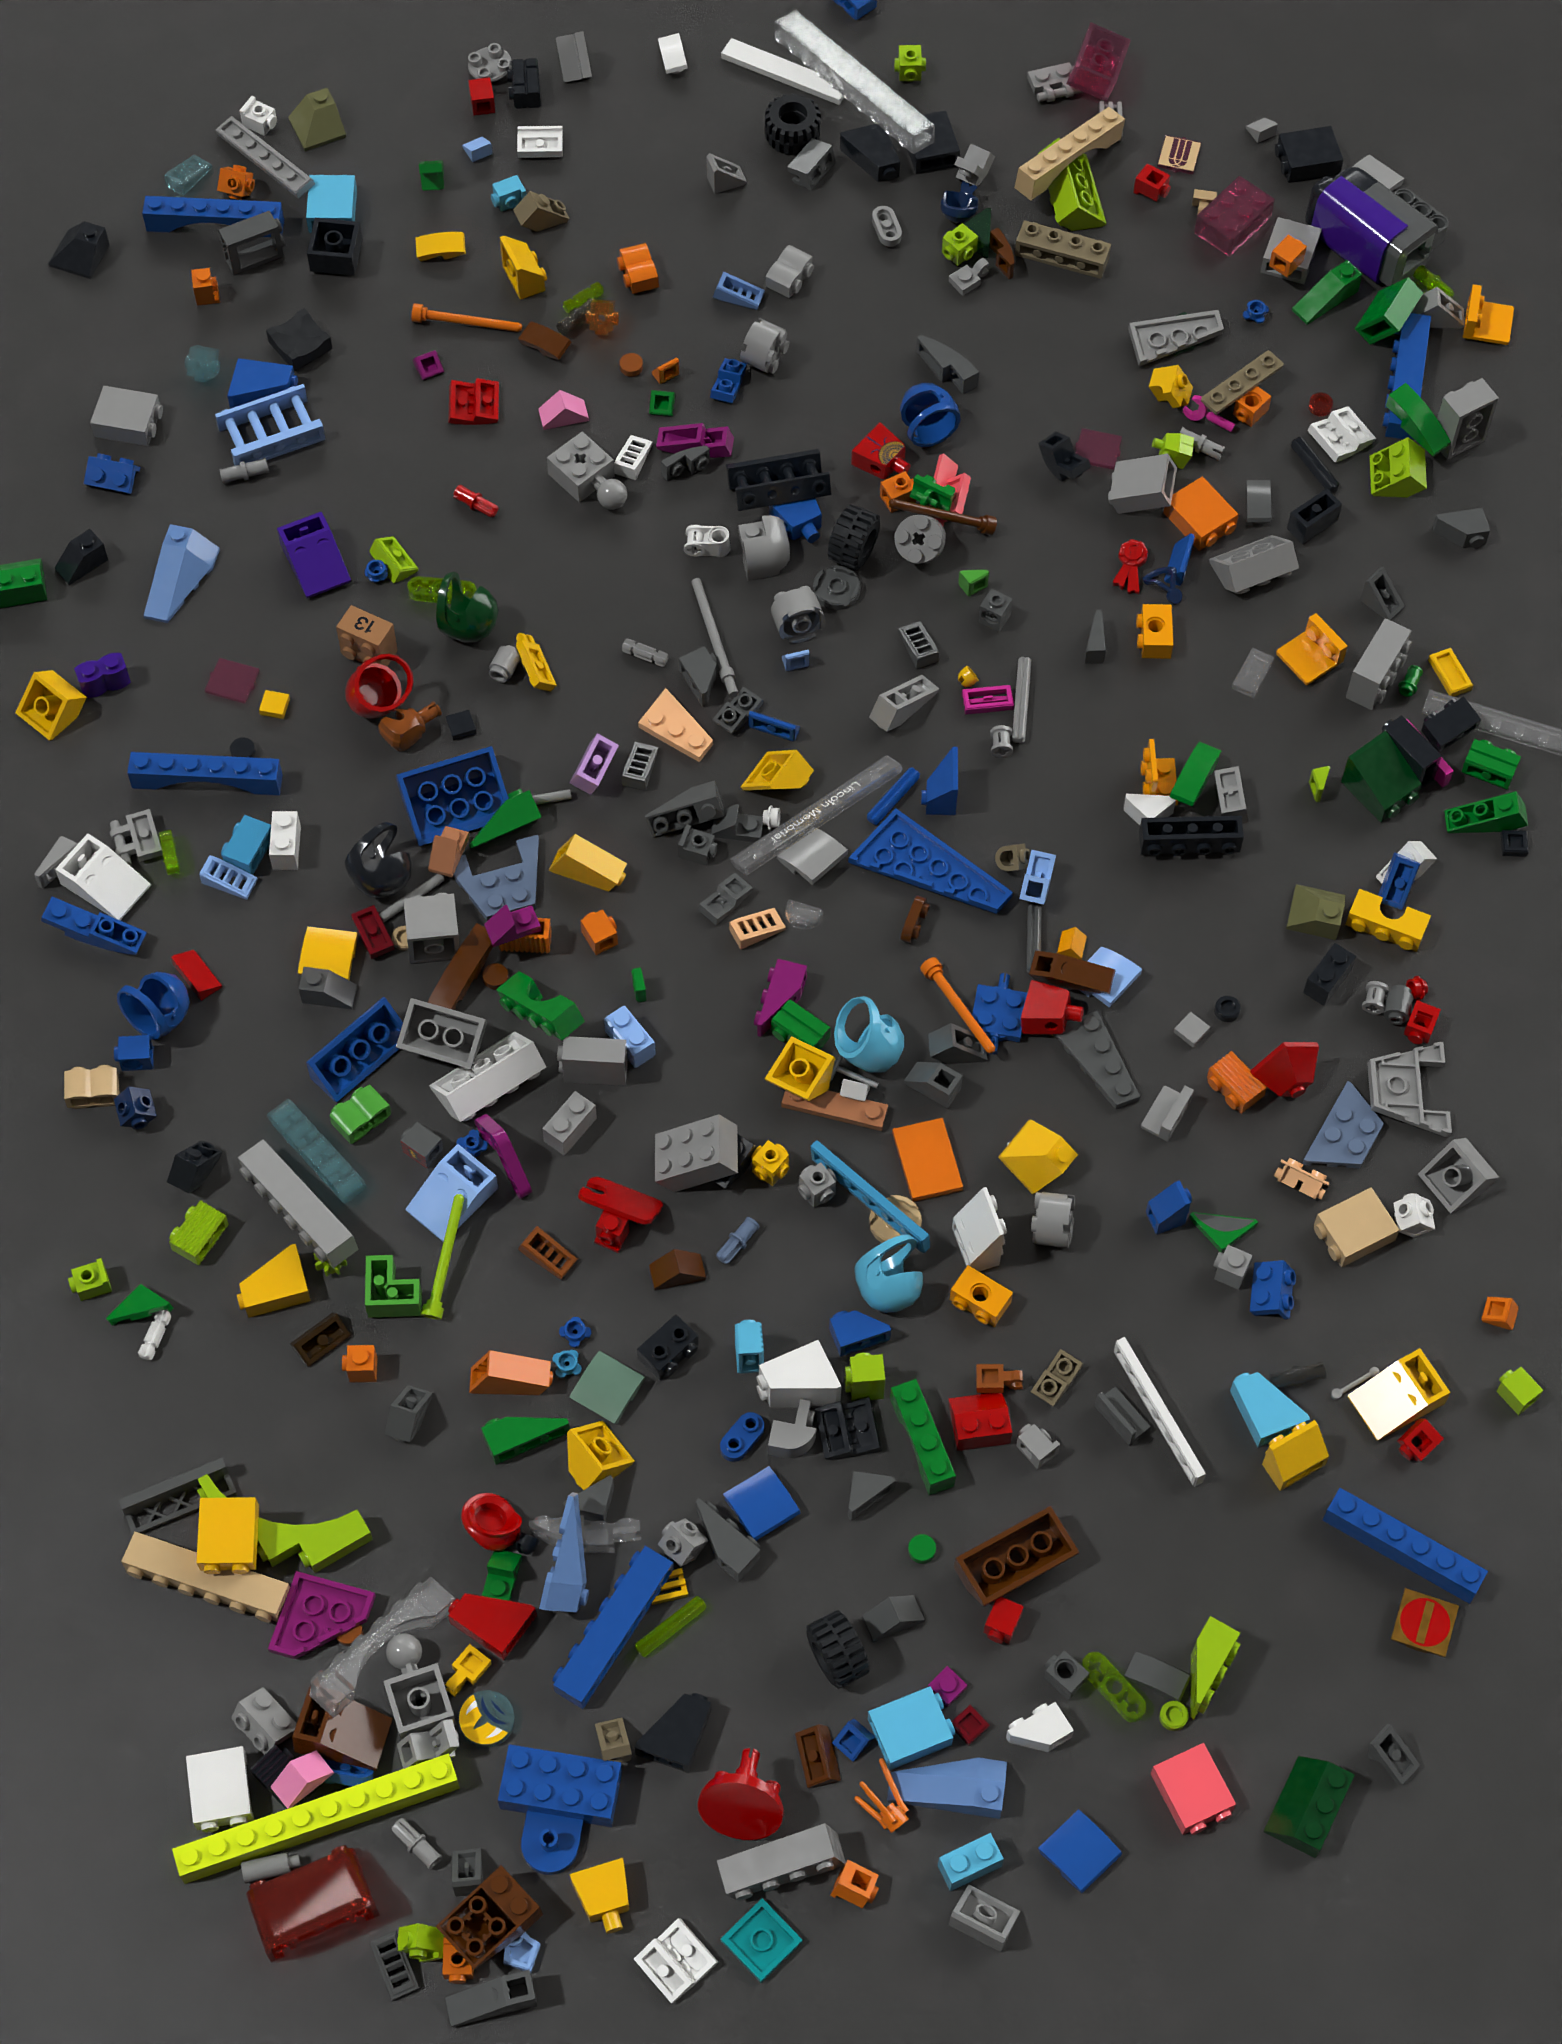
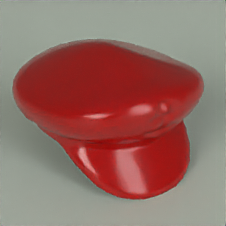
(491, 1521)

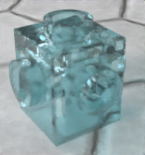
(202, 363)

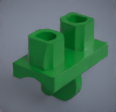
(931, 494)

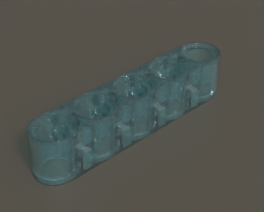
(316, 1151)

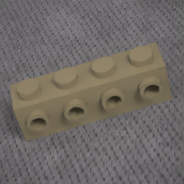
(1062, 249)

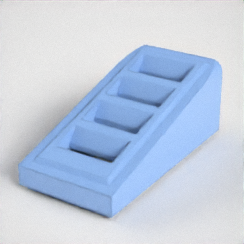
(221, 866)

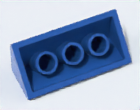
(356, 1051)

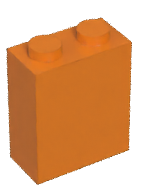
(1201, 512)

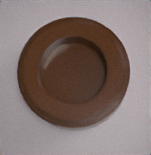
(495, 975)

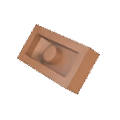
(447, 851)

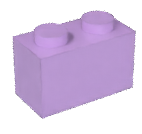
(594, 764)

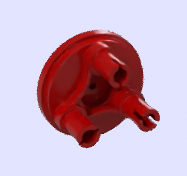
(741, 1802)

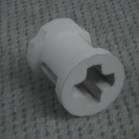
(1001, 740)
(1375, 997)

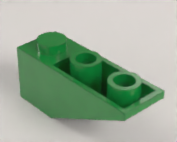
(1488, 815)

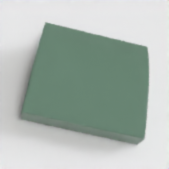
(607, 1387)

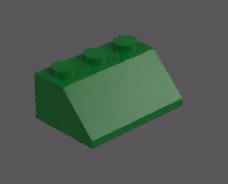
(22, 583)

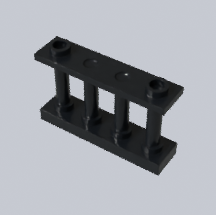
(778, 479)

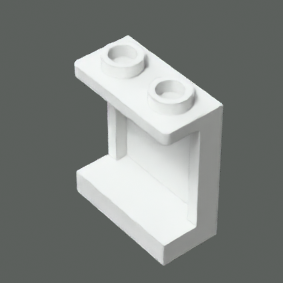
(219, 1789)

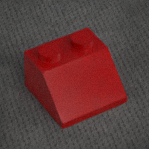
(980, 1421)

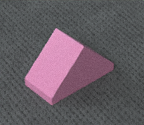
(562, 410)
(301, 1778)

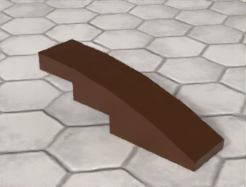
(462, 969)

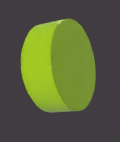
(1173, 1715)

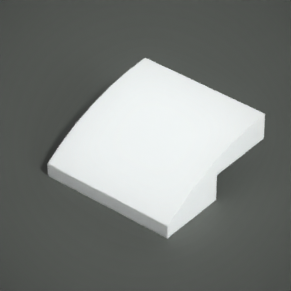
(1341, 434)
(676, 1960)

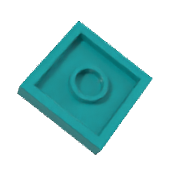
(761, 1940)

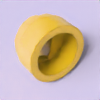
(968, 676)

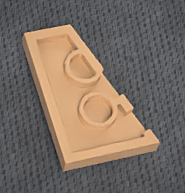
(676, 727)

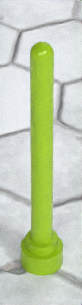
(433, 1306)

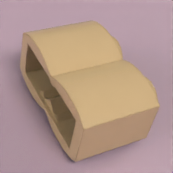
(91, 1087)

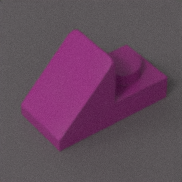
(509, 926)

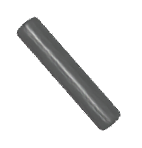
(1033, 933)

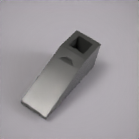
(690, 808)
(731, 1549)
(492, 1999)

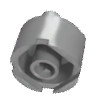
(764, 346)
(906, 538)
(797, 614)
(1053, 1219)

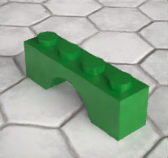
(555, 1016)
(928, 1447)

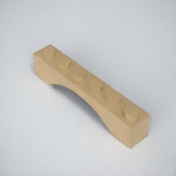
(1040, 171)

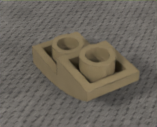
(1057, 1378)

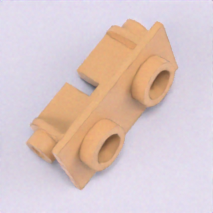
(1312, 1182)

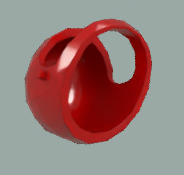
(376, 688)

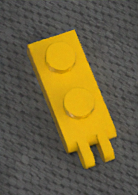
(534, 662)

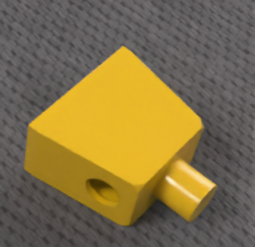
(603, 1893)

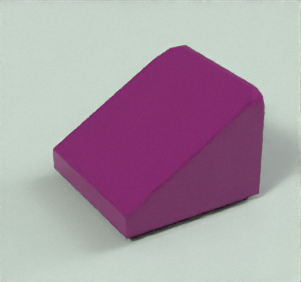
(428, 365)

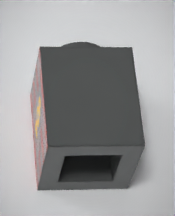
(421, 1144)

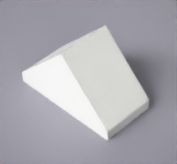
(1148, 806)

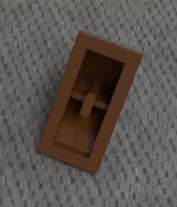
(677, 1269)

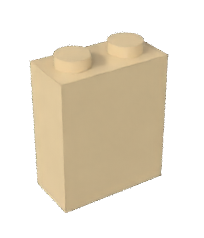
(1355, 1227)

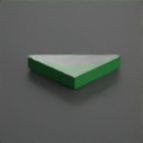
(1222, 1229)

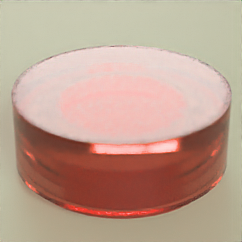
(1320, 404)

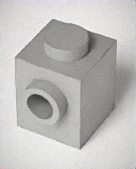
(1232, 1266)

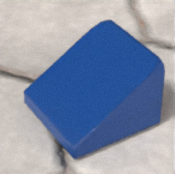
(853, 1739)

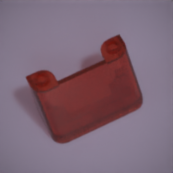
(310, 1901)

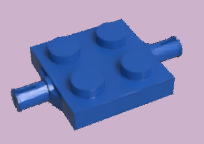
(999, 1011)

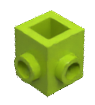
(909, 63)
(959, 244)

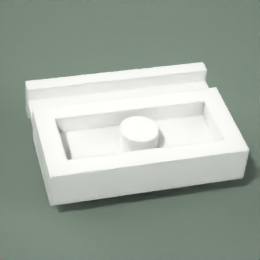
(539, 141)

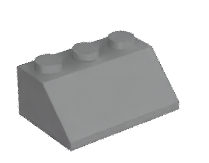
(1255, 563)
(441, 1033)

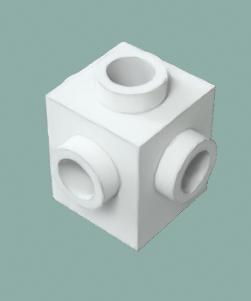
(1414, 1215)

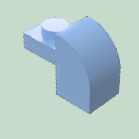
(1038, 877)

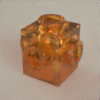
(604, 308)

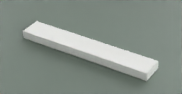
(780, 70)
(1159, 1412)

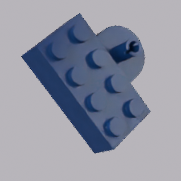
(559, 1797)

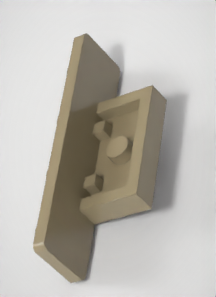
(1242, 382)

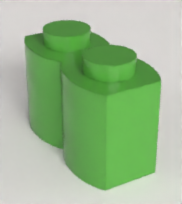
(359, 1114)

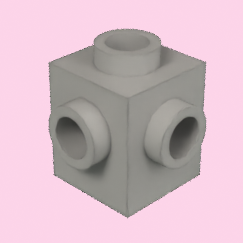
(817, 1184)
(682, 1541)

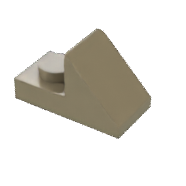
(613, 1740)

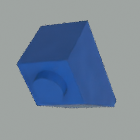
(857, 1331)

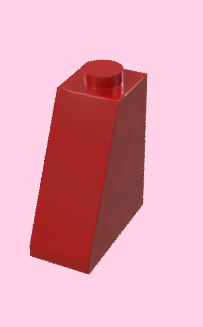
(492, 1621)

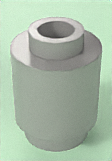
(504, 663)

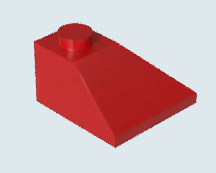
(1288, 1068)

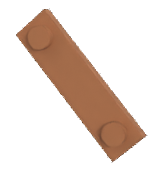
(840, 1108)

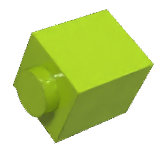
(1519, 1390)

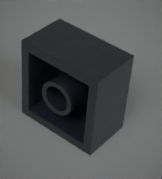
(334, 246)

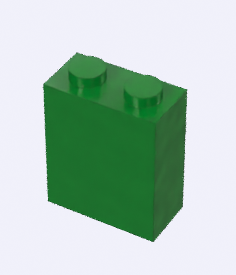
(1389, 310)

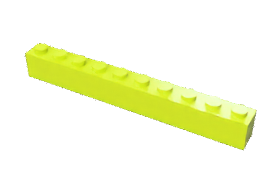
(315, 1818)

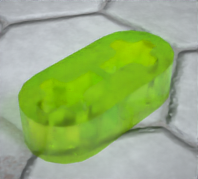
(169, 852)

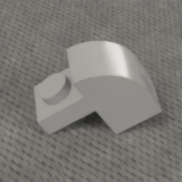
(974, 165)
(795, 1439)
(428, 1745)

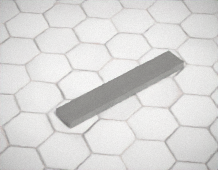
(265, 157)

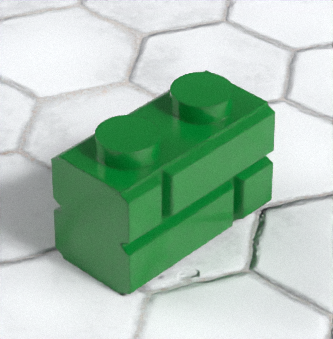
(1491, 763)
(800, 1024)

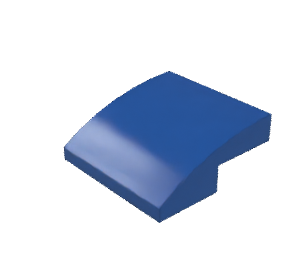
(761, 1503)
(1080, 1851)

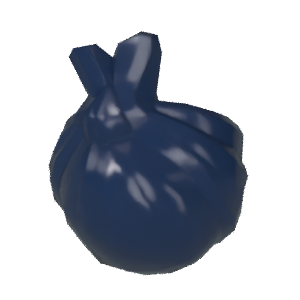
(961, 205)

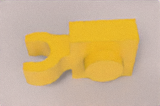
(468, 1667)

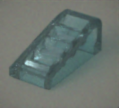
(182, 186)

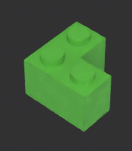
(389, 1296)

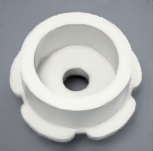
(771, 817)

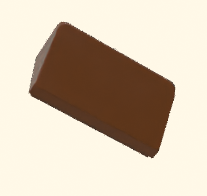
(817, 1756)

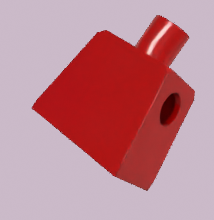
(1048, 1009)

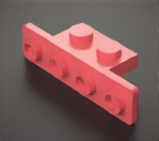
(946, 475)

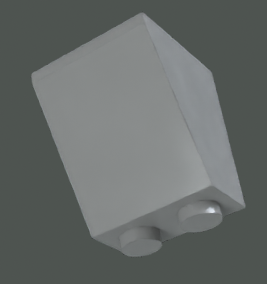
(431, 927)

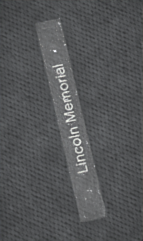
(816, 815)

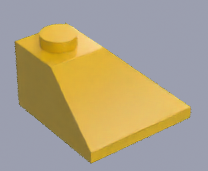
(779, 771)
(1037, 1156)
(595, 1454)

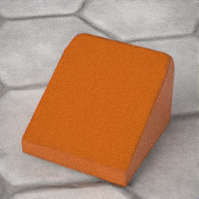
(666, 371)
(1500, 1312)

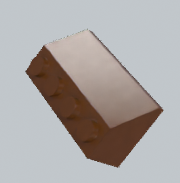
(1015, 1556)

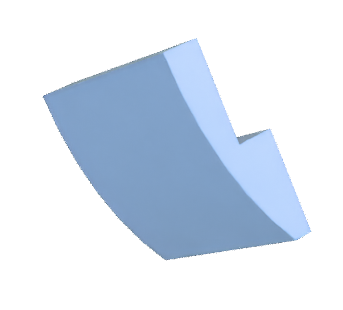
(1124, 976)

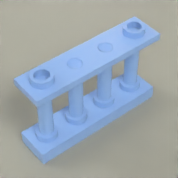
(277, 444)

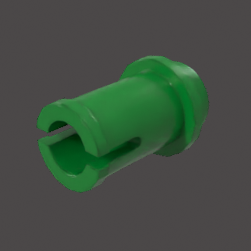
(1408, 685)

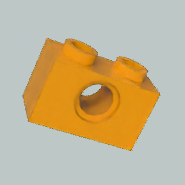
(1155, 618)
(975, 1283)

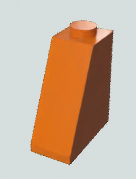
(510, 1375)

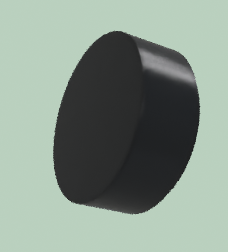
(242, 748)
(1227, 1009)

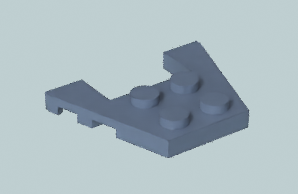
(505, 886)

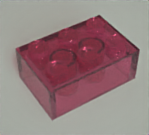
(1098, 62)
(1234, 215)

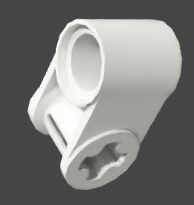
(706, 541)

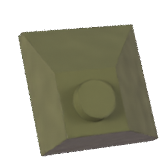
(317, 120)
(1316, 912)

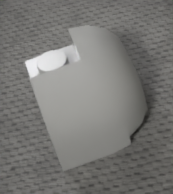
(764, 547)

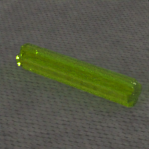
(670, 1626)

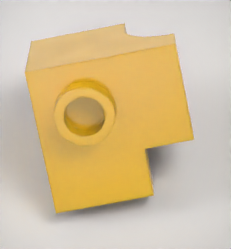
(1171, 385)

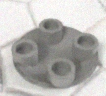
(489, 62)

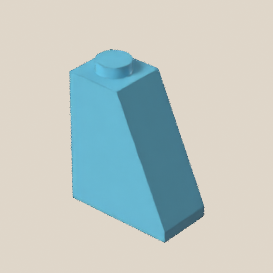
(1265, 1408)

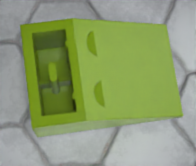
(1213, 1649)

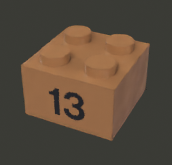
(365, 636)

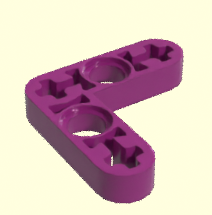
(499, 1140)

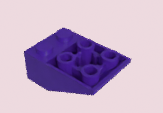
(313, 554)

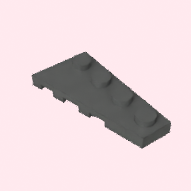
(1099, 1058)

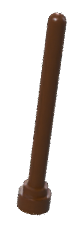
(986, 523)

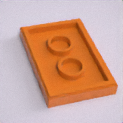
(927, 1159)

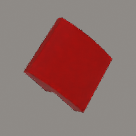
(473, 402)

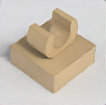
(1202, 198)

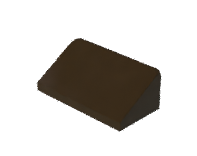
(320, 1339)

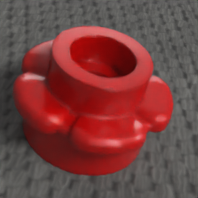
(1418, 986)

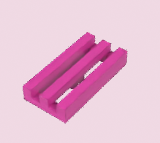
(988, 702)

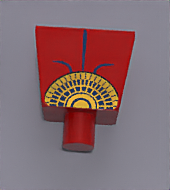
(880, 453)

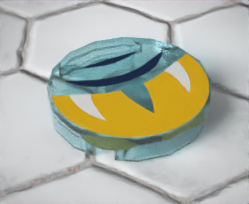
(486, 1718)

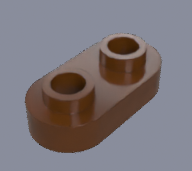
(911, 927)

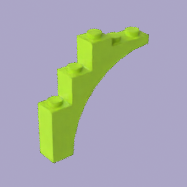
(319, 1542)

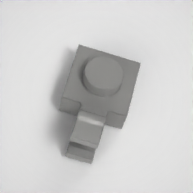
(969, 278)

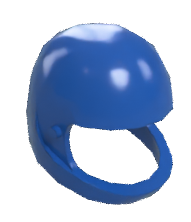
(929, 414)
(156, 1005)

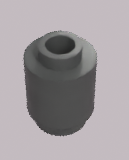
(1398, 1004)

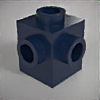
(135, 1107)

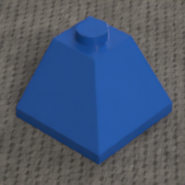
(942, 787)

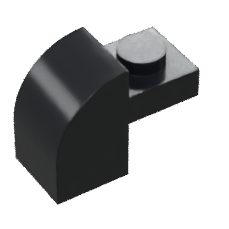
(1061, 458)

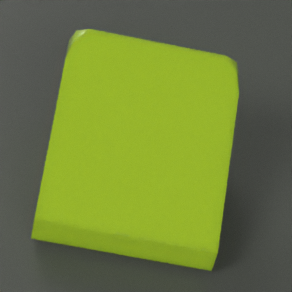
(1317, 781)

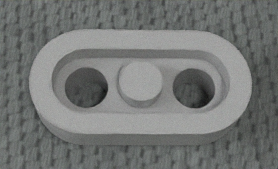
(889, 230)

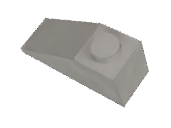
(902, 702)

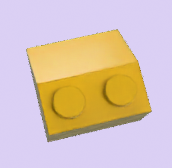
(522, 267)
(50, 703)

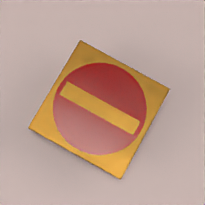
(1424, 1623)

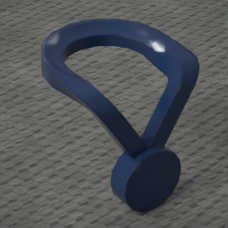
(1173, 595)

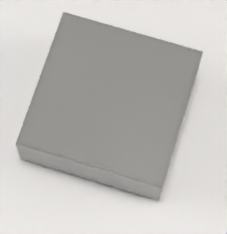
(1191, 1029)

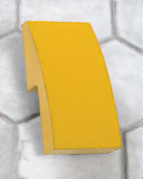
(440, 244)

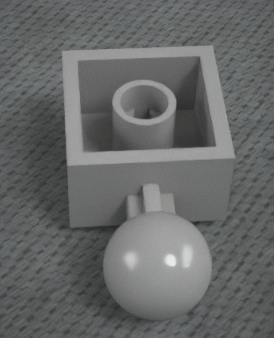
(584, 468)
(415, 1684)

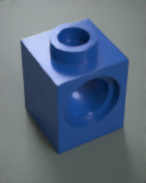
(134, 1053)

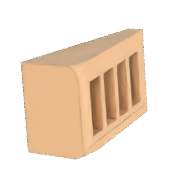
(745, 940)

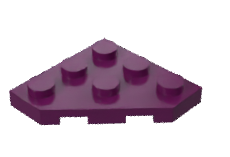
(317, 1614)

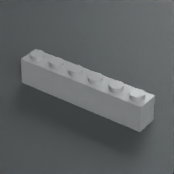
(297, 1203)

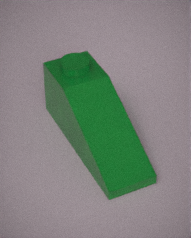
(1329, 292)
(511, 815)
(517, 1435)

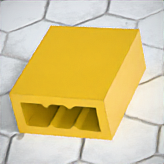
(227, 1534)

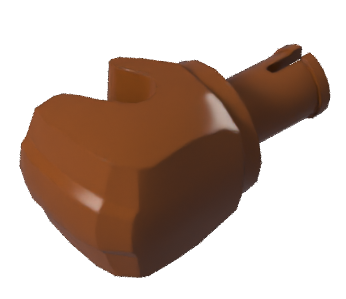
(408, 726)

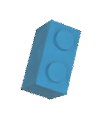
(247, 844)

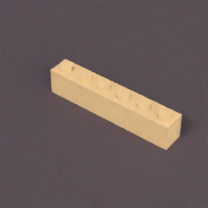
(178, 1568)

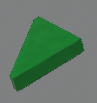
(139, 1305)

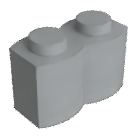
(789, 271)

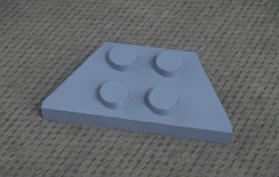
(1346, 1132)

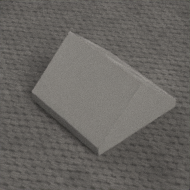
(983, 1918)

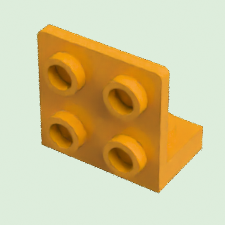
(1487, 320)
(1313, 651)
(1158, 772)

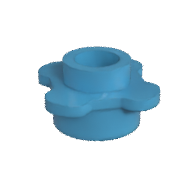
(566, 1356)

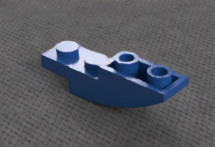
(93, 929)

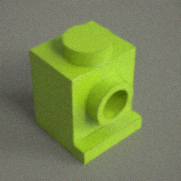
(95, 1286)
(421, 1942)

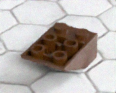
(349, 1738)
(490, 1918)

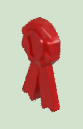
(1132, 556)

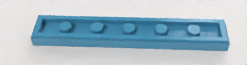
(870, 1196)

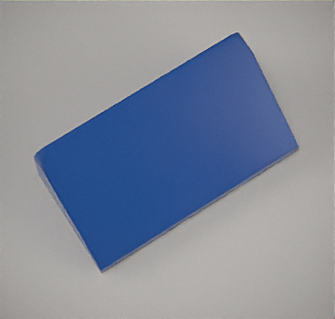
(1180, 558)
(773, 726)
(1398, 881)

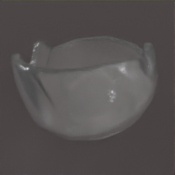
(803, 915)

